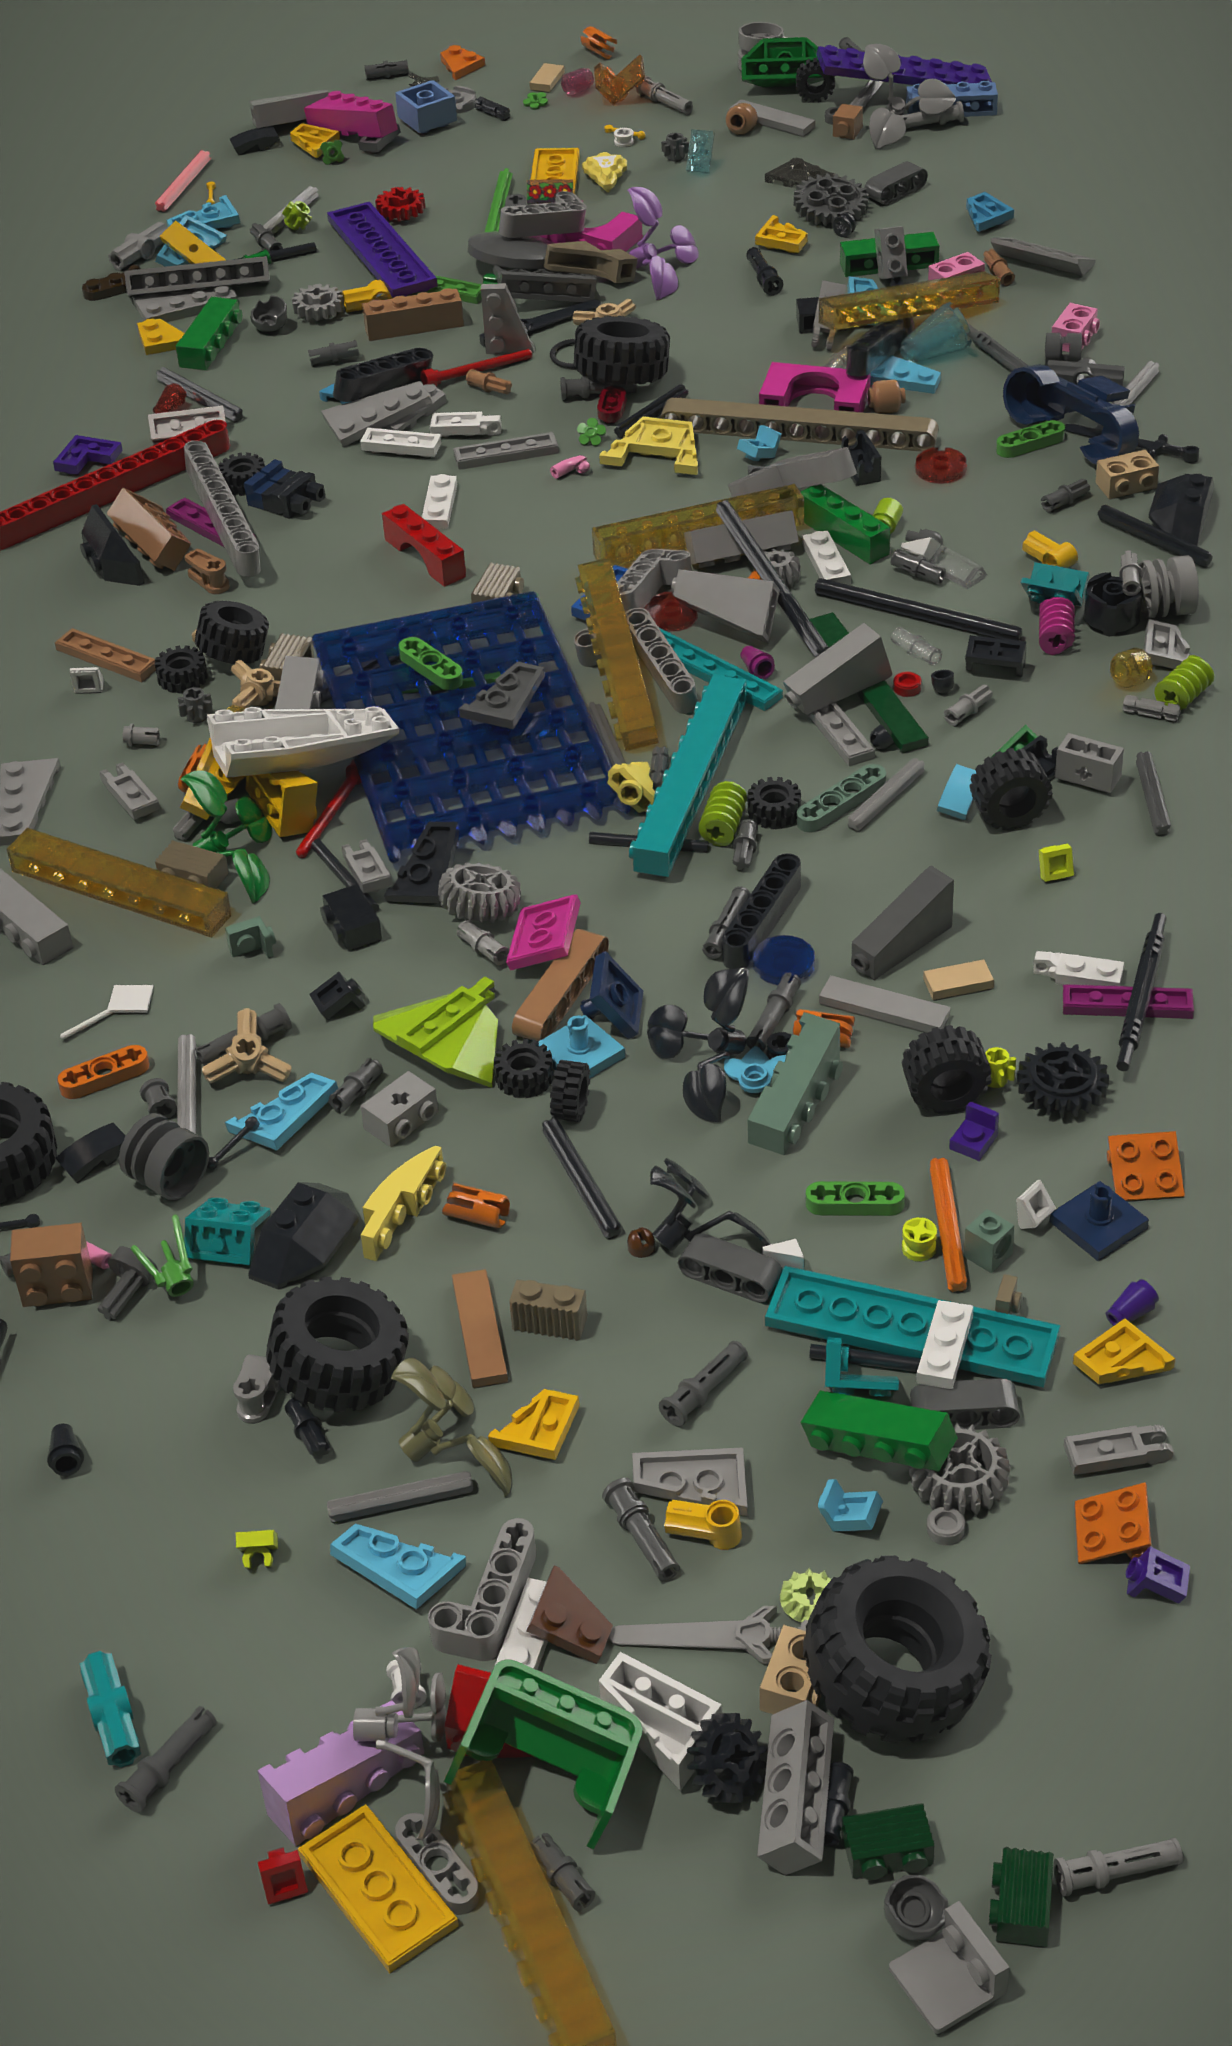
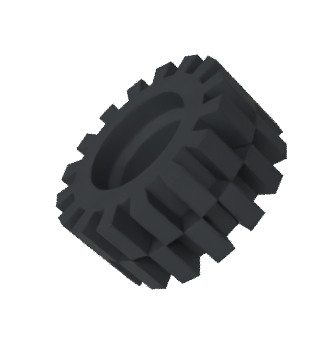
(813, 92)
(239, 470)
(181, 669)
(774, 802)
(527, 1080)
(570, 1090)

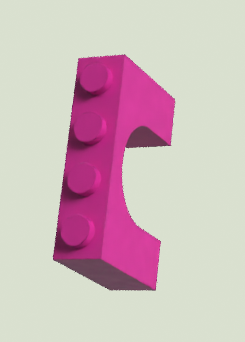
(619, 233)
(790, 381)

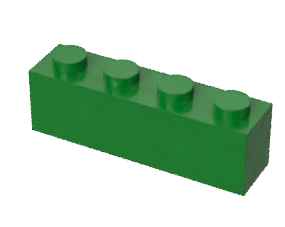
(860, 256)
(208, 333)
(846, 524)
(879, 1430)

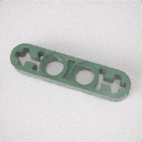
(816, 815)

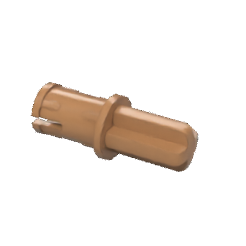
(999, 267)
(488, 382)

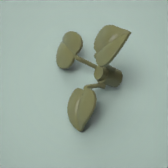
(433, 1388)

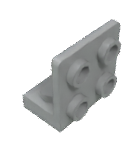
(952, 1972)

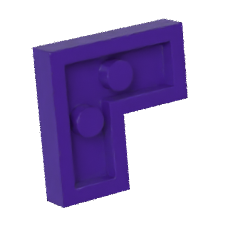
(85, 449)

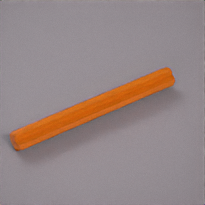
(948, 1225)

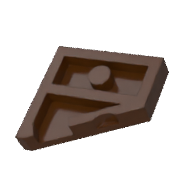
(569, 1618)

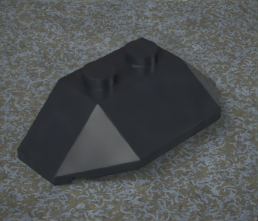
(1182, 506)
(108, 550)
(302, 1234)

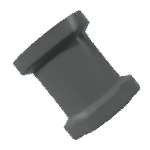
(156, 1095)

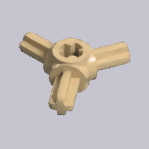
(606, 309)
(256, 686)
(239, 1061)

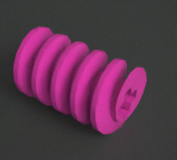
(1056, 625)

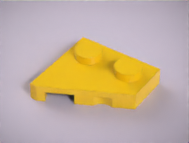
(311, 138)
(781, 237)
(158, 336)
(1122, 1354)
(539, 1426)

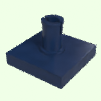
(614, 995)
(1099, 1220)

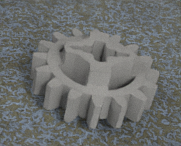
(317, 302)

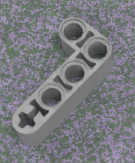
(561, 217)
(649, 573)
(494, 1599)

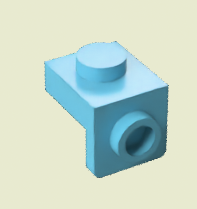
(763, 446)
(849, 1510)

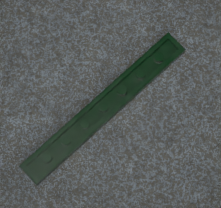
(878, 697)

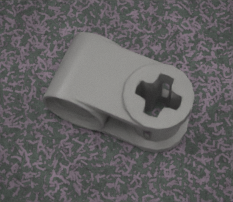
(255, 1389)

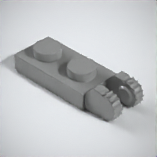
(827, 289)
(130, 791)
(367, 867)
(1117, 1448)

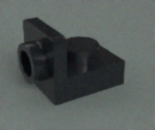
(336, 994)

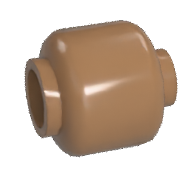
(741, 118)
(886, 396)

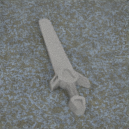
(748, 1634)

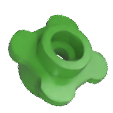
(326, 148)

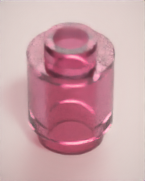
(577, 81)

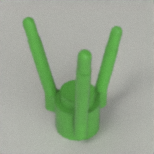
(174, 1273)

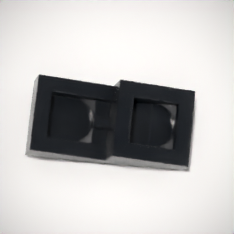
(262, 137)
(91, 1150)

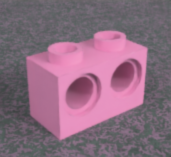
(956, 266)
(1077, 320)

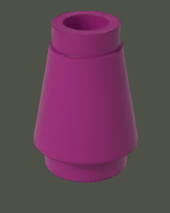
(758, 662)

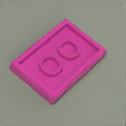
(543, 932)

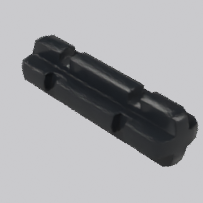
(492, 108)

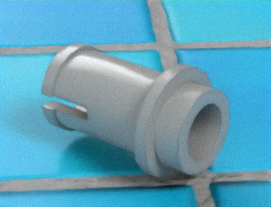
(140, 735)

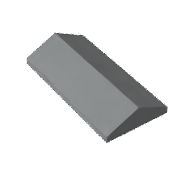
(1042, 255)

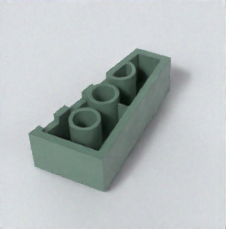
(797, 1085)

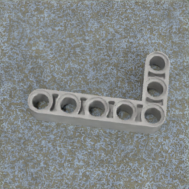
(798, 470)
(655, 654)

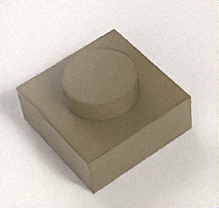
(1008, 1298)

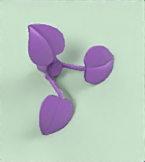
(662, 274)

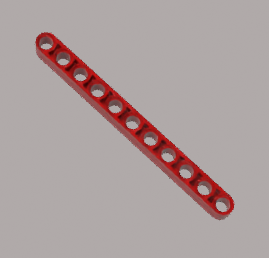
(105, 484)

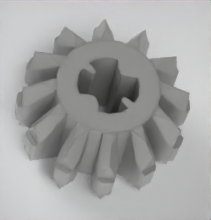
(786, 565)

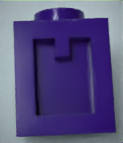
(975, 1132)
(1159, 1574)

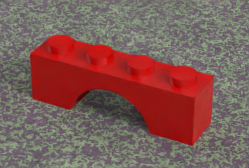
(441, 555)

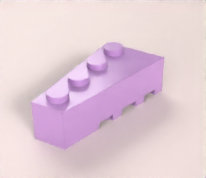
(331, 1779)

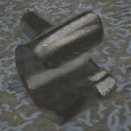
(419, 80)

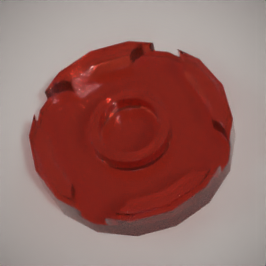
(940, 465)
(669, 613)

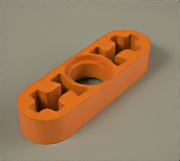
(127, 1070)

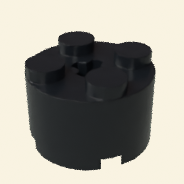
(1109, 607)

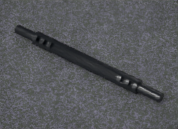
(1141, 992)

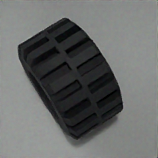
(231, 632)
(1011, 789)
(946, 1069)

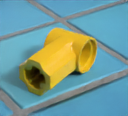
(355, 297)
(1049, 551)
(713, 1522)

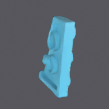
(207, 234)
(288, 1112)

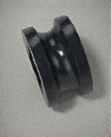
(840, 229)
(777, 1040)

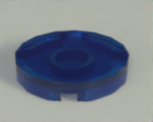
(783, 955)

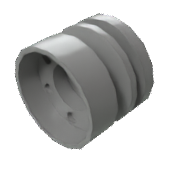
(752, 33)
(1168, 587)

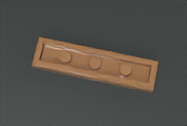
(106, 655)
(479, 1328)

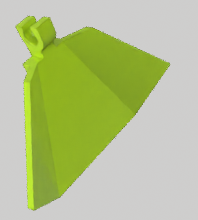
(448, 1031)

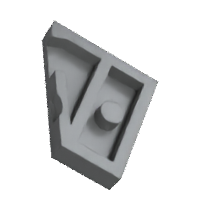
(1165, 644)

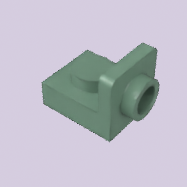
(250, 936)

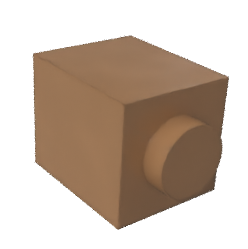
(847, 121)

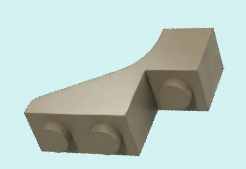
(588, 259)

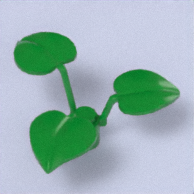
(212, 797)

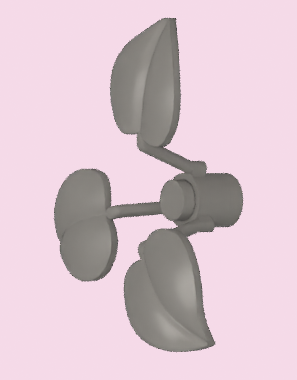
(886, 124)
(382, 1723)

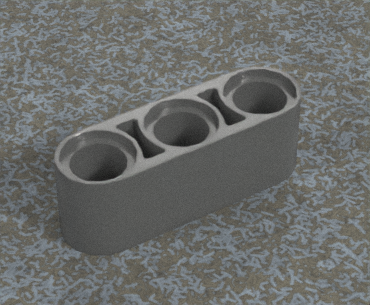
(896, 182)
(730, 1267)
(975, 1402)

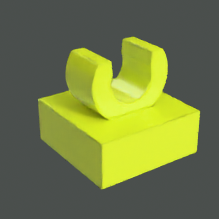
(1056, 862)
(257, 1542)

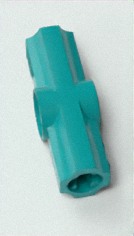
(110, 1709)

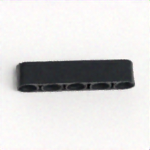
(874, 347)
(381, 374)
(761, 911)

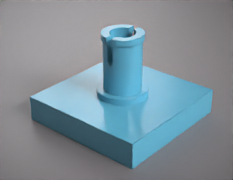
(584, 1043)

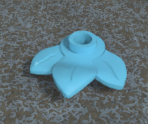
(753, 1070)

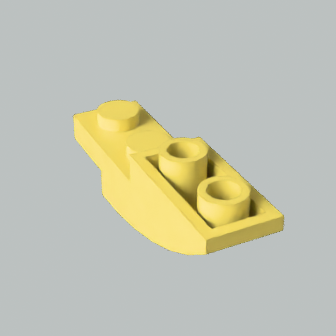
(400, 1194)

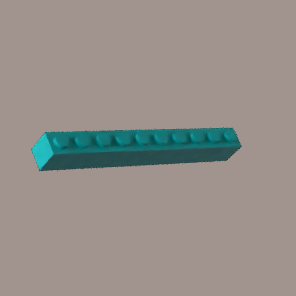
(688, 777)

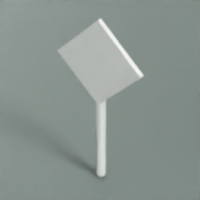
(123, 1000)

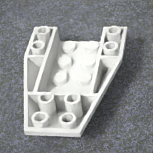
(294, 738)

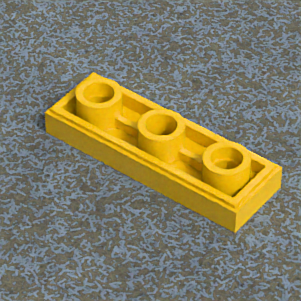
(188, 245)

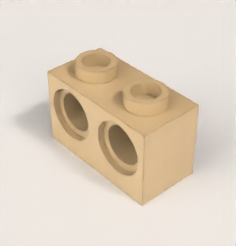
(1127, 474)
(786, 1673)

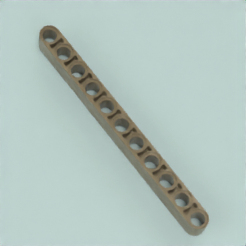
(809, 420)

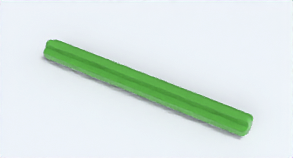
(498, 202)

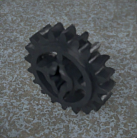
(1062, 1079)

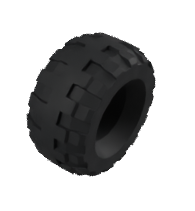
(918, 1611)

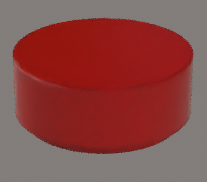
(907, 684)

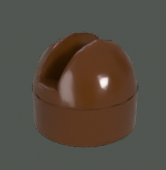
(635, 1245)

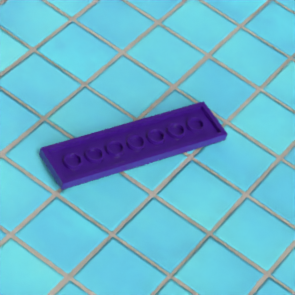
(912, 70)
(382, 249)

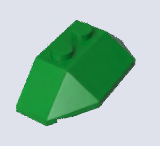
(776, 60)

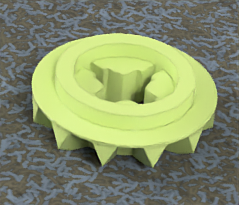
(794, 1597)

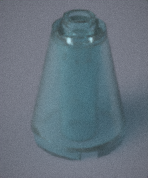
(938, 335)

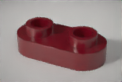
(611, 404)

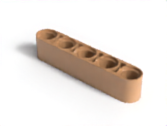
(559, 987)

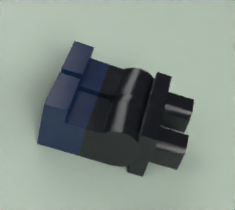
(283, 490)

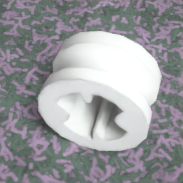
(623, 137)

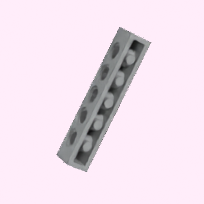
(197, 276)

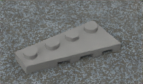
(178, 304)
(376, 411)
(23, 794)

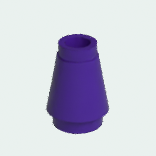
(1133, 1303)

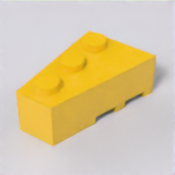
(285, 800)

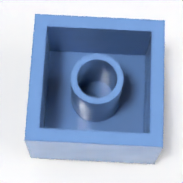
(426, 106)

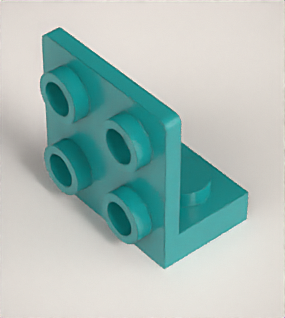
(1056, 581)
(223, 1230)
(837, 1361)

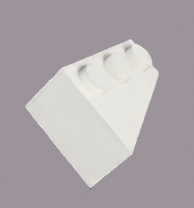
(665, 1710)

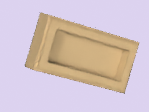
(547, 77)
(958, 979)

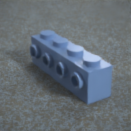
(976, 98)

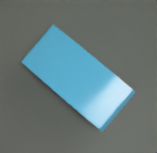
(957, 796)

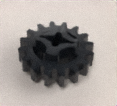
(726, 1757)

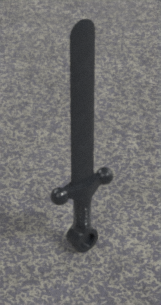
(1160, 446)

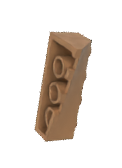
(413, 314)
(149, 529)

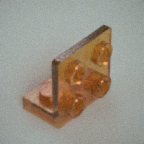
(617, 87)

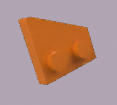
(461, 61)

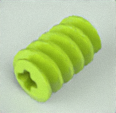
(1185, 682)
(722, 813)

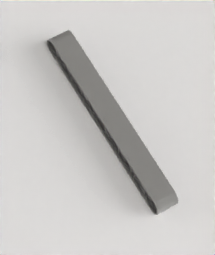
(222, 508)

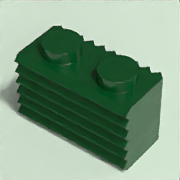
(888, 1841)
(1024, 1896)

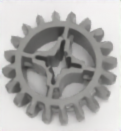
(479, 892)
(962, 1479)

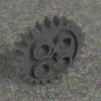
(829, 197)

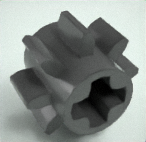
(675, 146)
(195, 705)

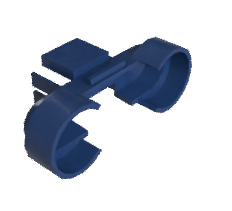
(1039, 395)

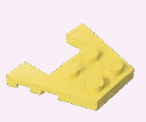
(656, 437)

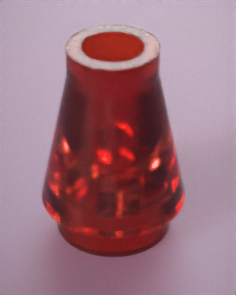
(170, 399)

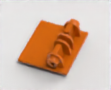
(1145, 1166)
(1113, 1524)

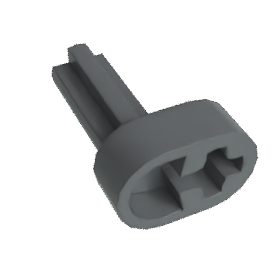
(132, 1274)

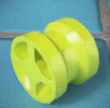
(919, 1239)

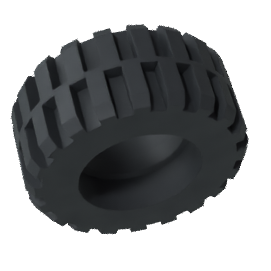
(621, 350)
(31, 1141)
(330, 1375)

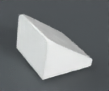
(922, 547)
(86, 680)
(1034, 1206)
(786, 1253)

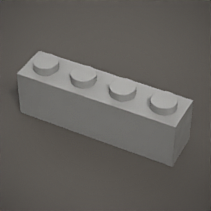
(717, 541)
(300, 683)
(31, 922)

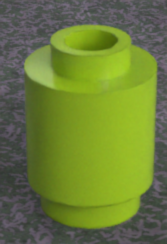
(889, 512)

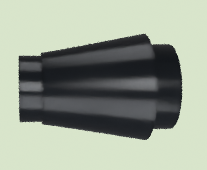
(64, 1451)

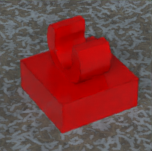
(282, 1875)

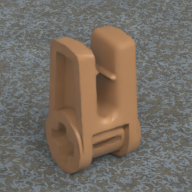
(207, 571)

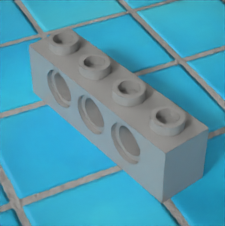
(796, 1788)

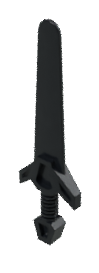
(552, 317)

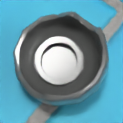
(269, 315)
(915, 1907)

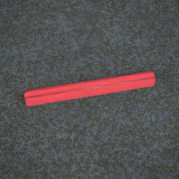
(182, 181)

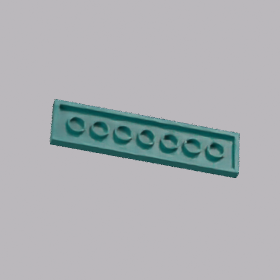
(900, 1323)

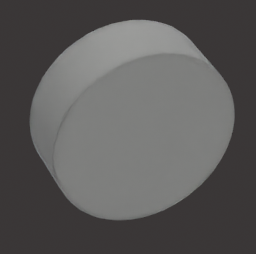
(945, 1526)

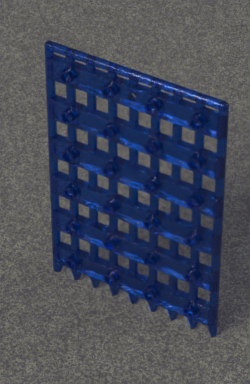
(453, 626)

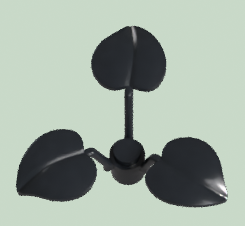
(725, 996)
(676, 1224)

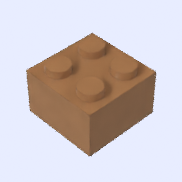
(51, 1264)

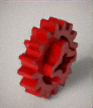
(400, 203)

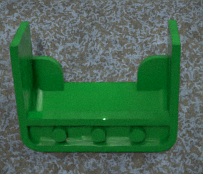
(557, 1727)

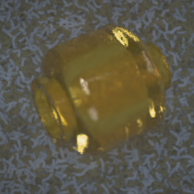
(1131, 667)

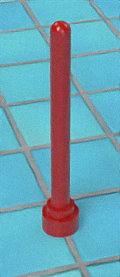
(435, 377)
(331, 809)

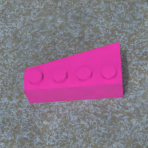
(352, 115)

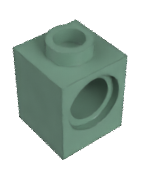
(989, 1241)

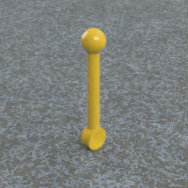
(609, 128)
(210, 185)

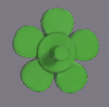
(535, 100)
(591, 432)

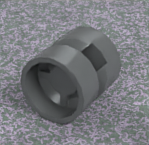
(1054, 344)

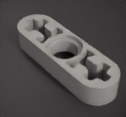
(440, 1880)

